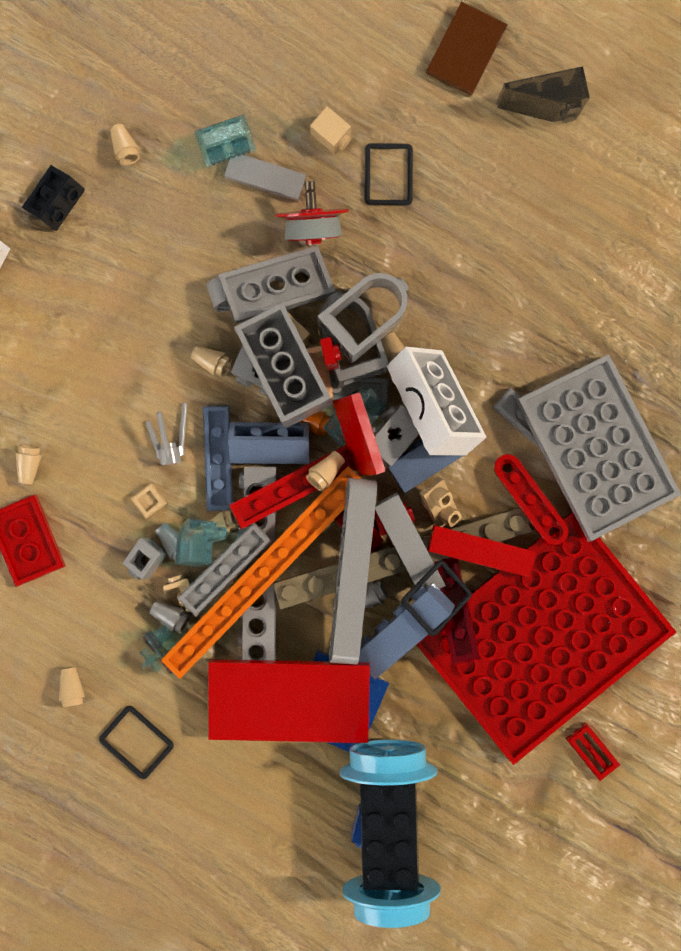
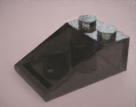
(547, 96)

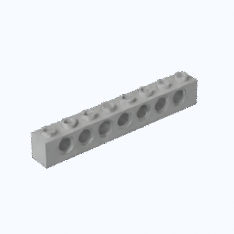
(267, 611)

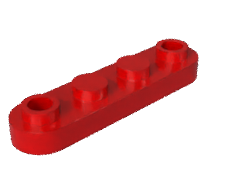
(531, 499)

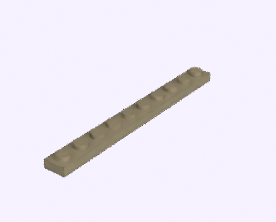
(388, 562)

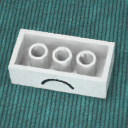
(435, 402)

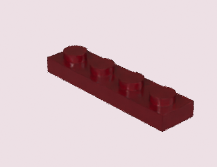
(460, 628)

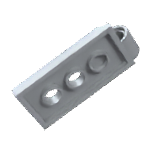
(249, 290)

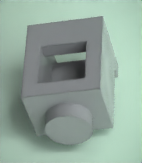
(135, 558)

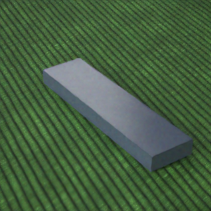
(217, 460)

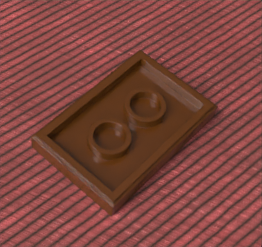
(466, 48)

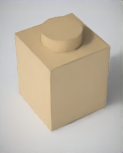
(331, 130)

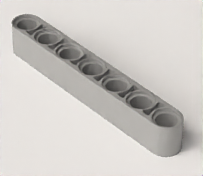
(353, 571)

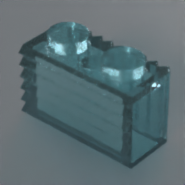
(225, 140)

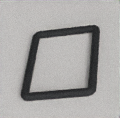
(410, 173)
(404, 600)
(102, 740)

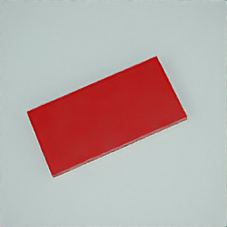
(288, 701)

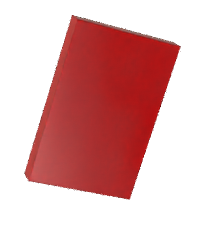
(359, 435)
(28, 541)

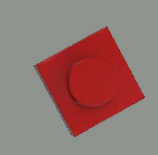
(331, 353)

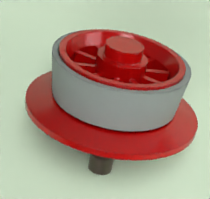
(313, 222)

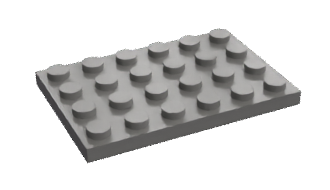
(598, 448)

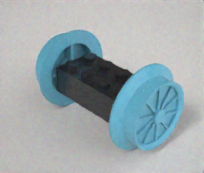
(391, 888)

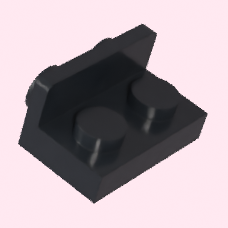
(53, 197)

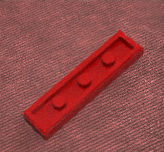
(481, 551)

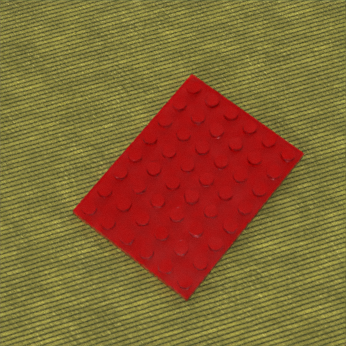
(549, 640)

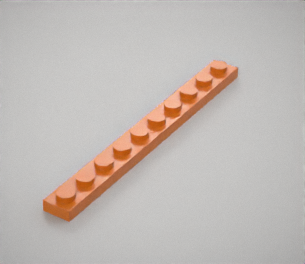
(259, 576)

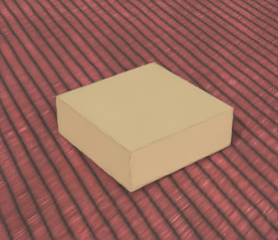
(149, 500)

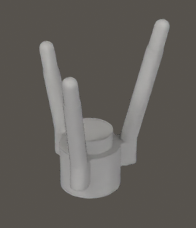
(168, 452)

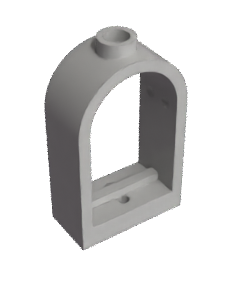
(339, 334)
(367, 368)

